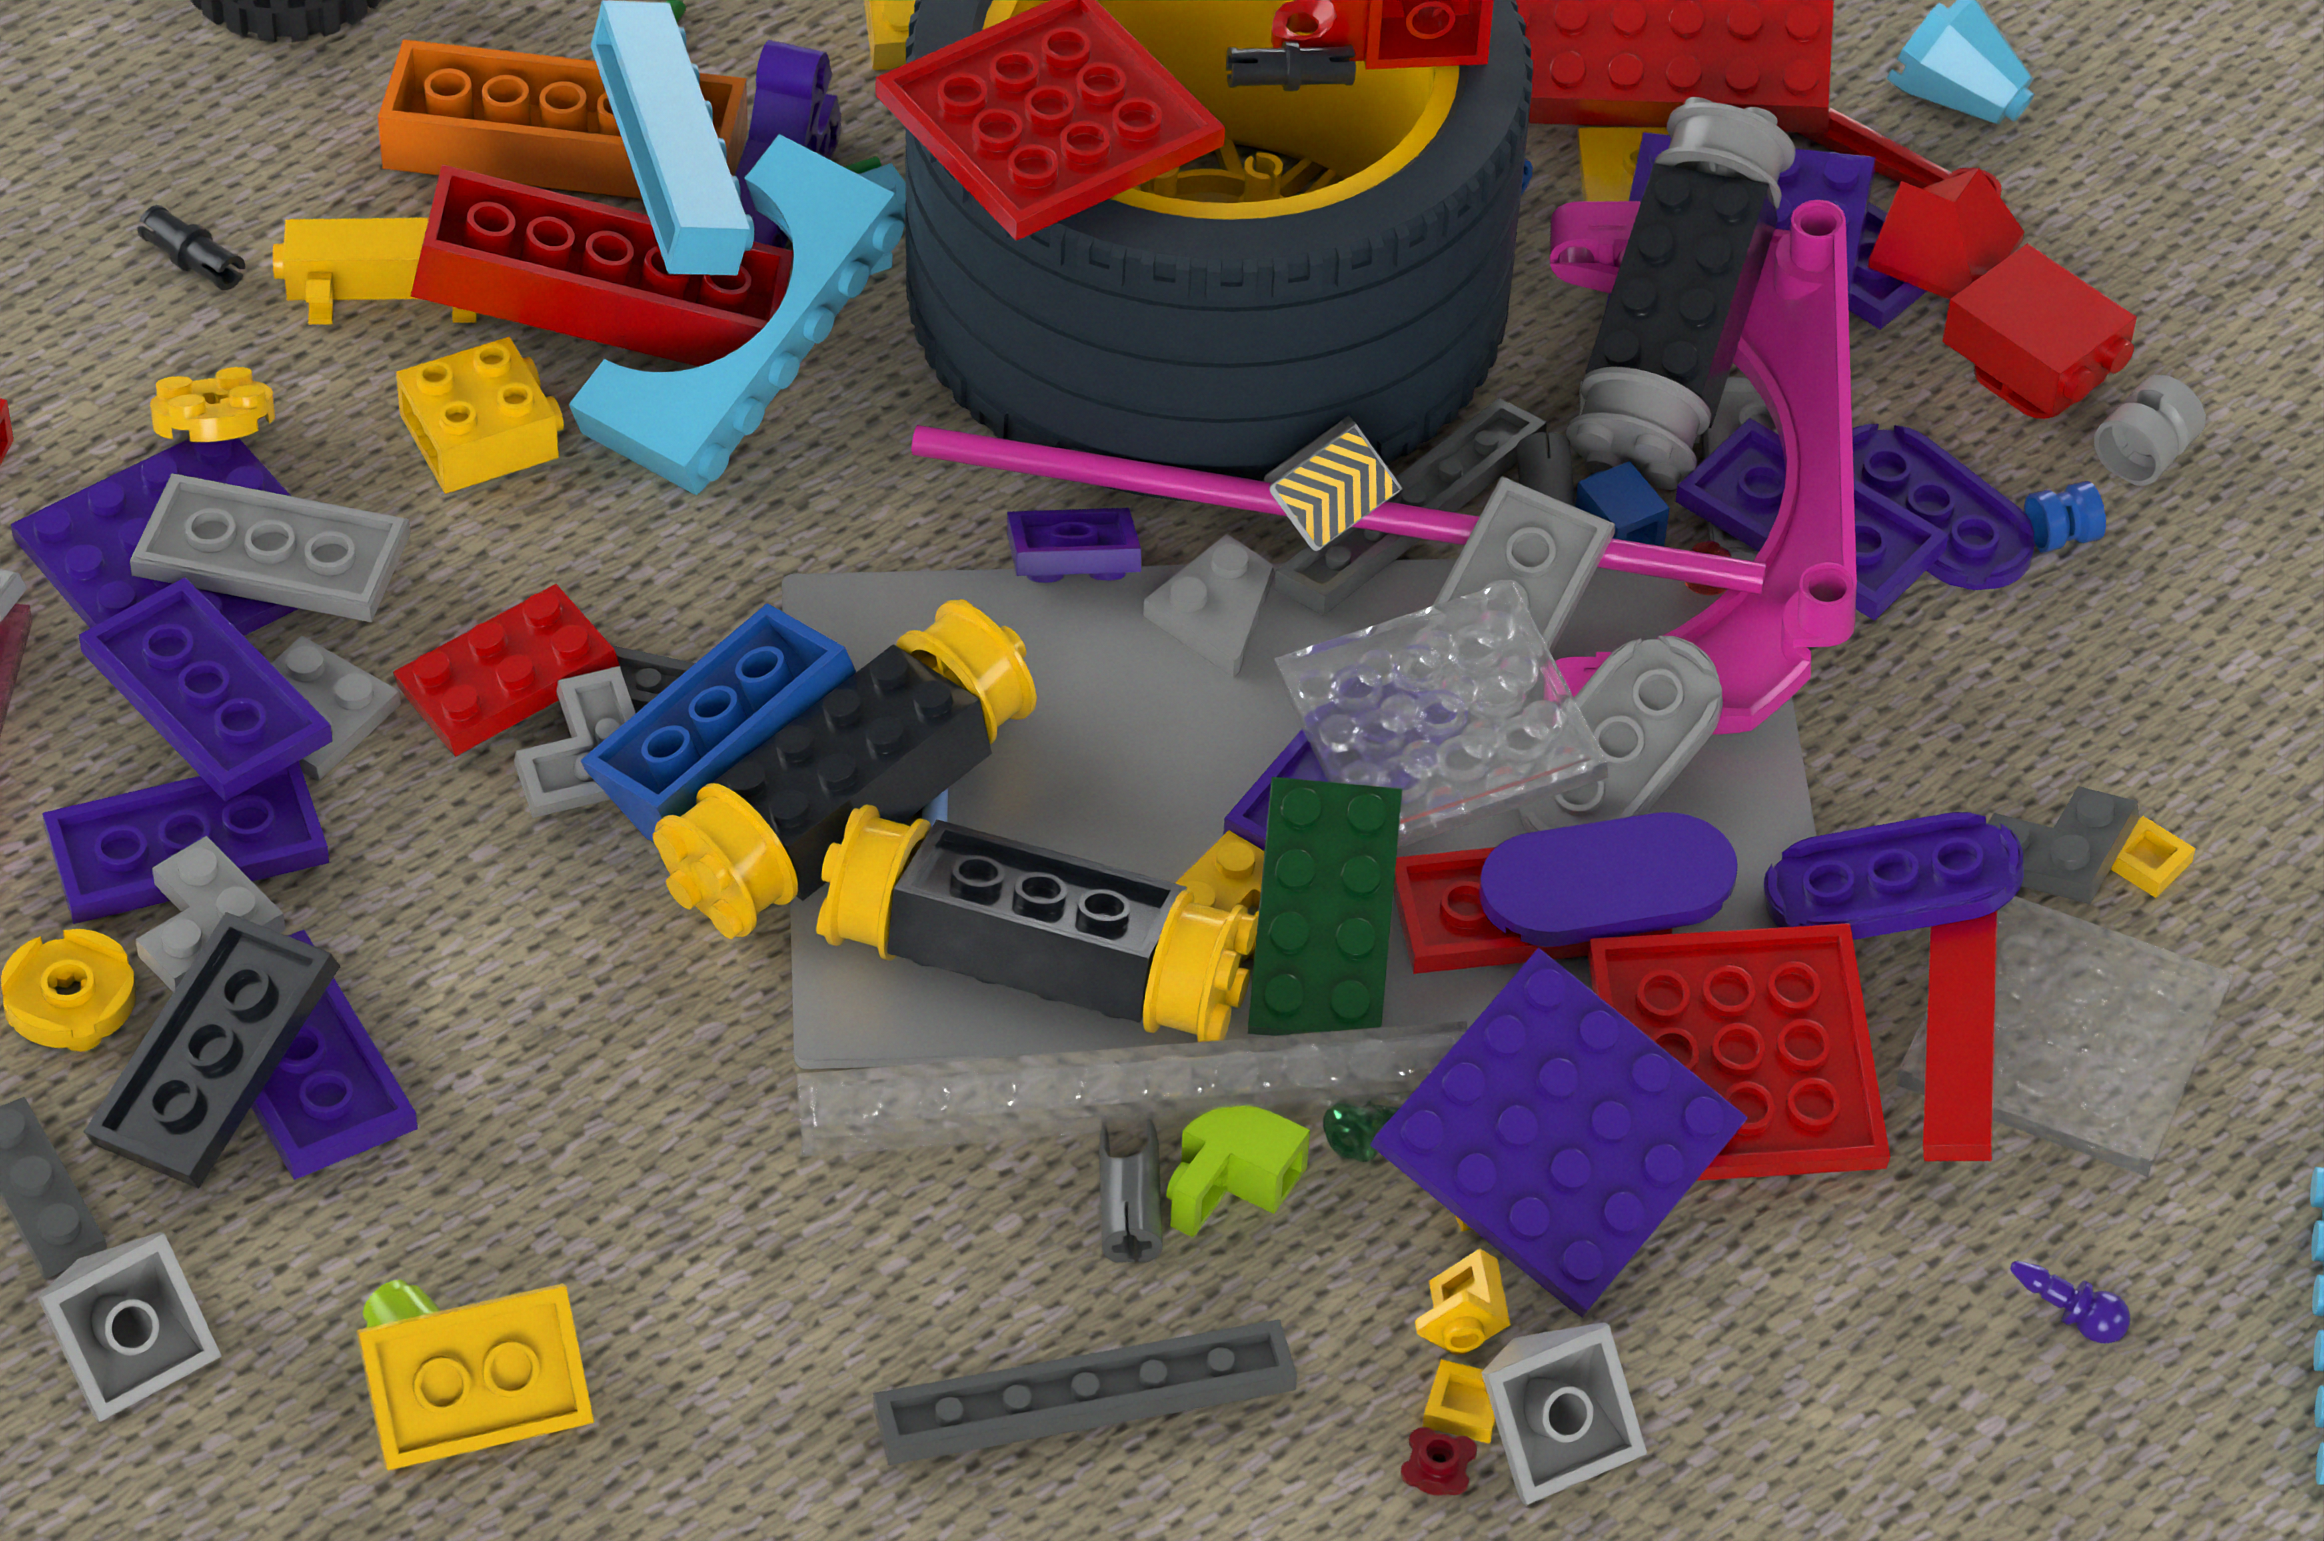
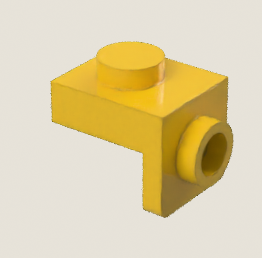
(1466, 1305)

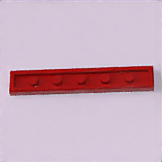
(1961, 1041)

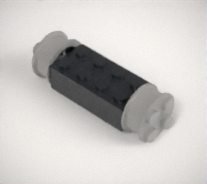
(1682, 291)

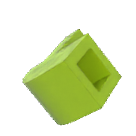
(1238, 1153)

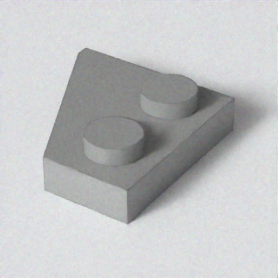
(1214, 602)

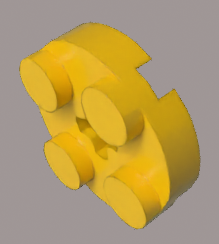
(212, 407)
(74, 1019)

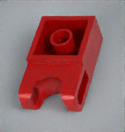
(1391, 31)

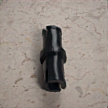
(1290, 66)
(191, 247)

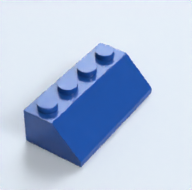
(716, 715)

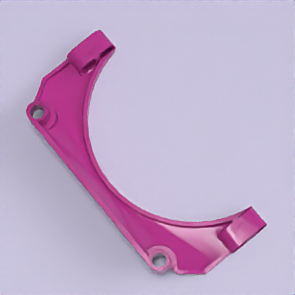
(1800, 366)

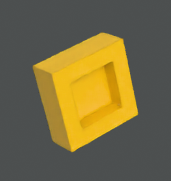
(2152, 857)
(1460, 1403)

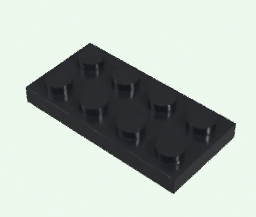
(212, 1049)

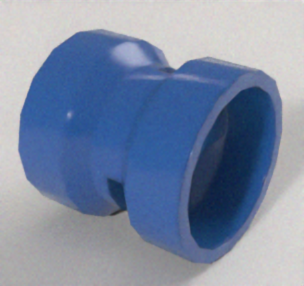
(2066, 516)

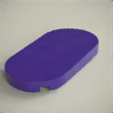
(1951, 498)
(1897, 875)
(1608, 878)

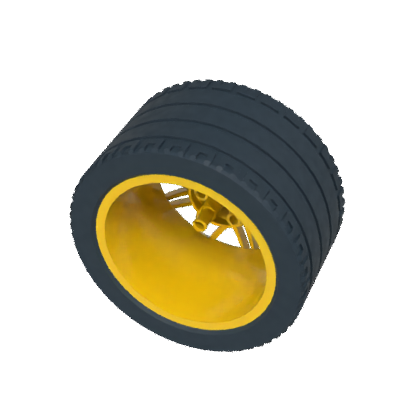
(1213, 304)

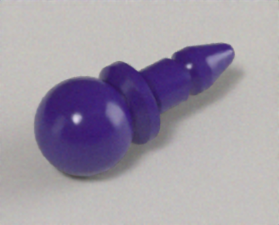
(2097, 1314)

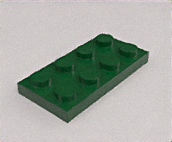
(1324, 907)

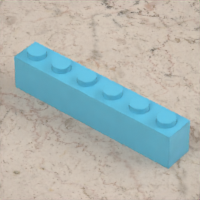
(671, 139)

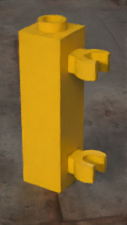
(351, 262)

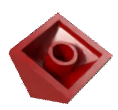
(1945, 234)

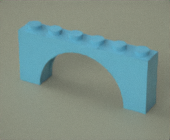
(696, 417)

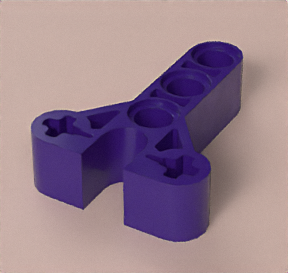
(795, 105)

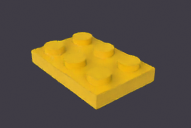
(475, 1376)

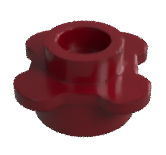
(1437, 1477)

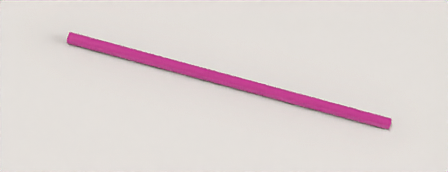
(1255, 496)

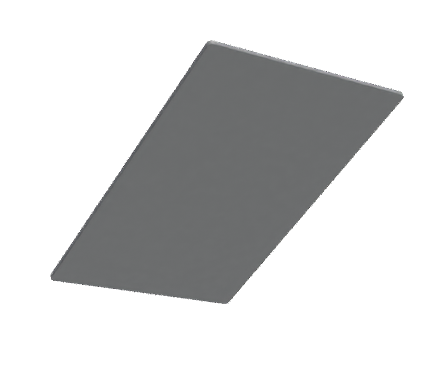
(1151, 749)

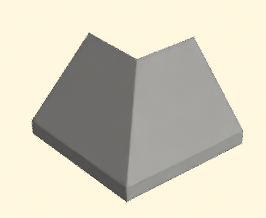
(127, 1323)
(1562, 1408)

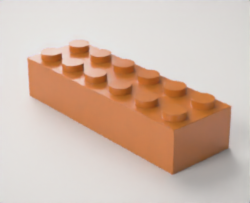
(523, 118)

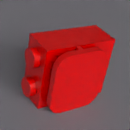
(2038, 333)

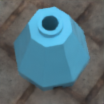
(1964, 64)

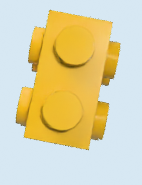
(479, 414)

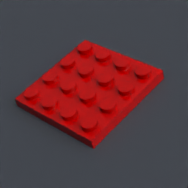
(1049, 113)
(1770, 1028)

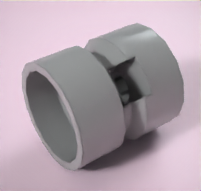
(2150, 430)

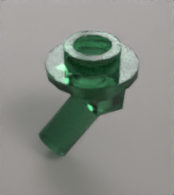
(1356, 1126)

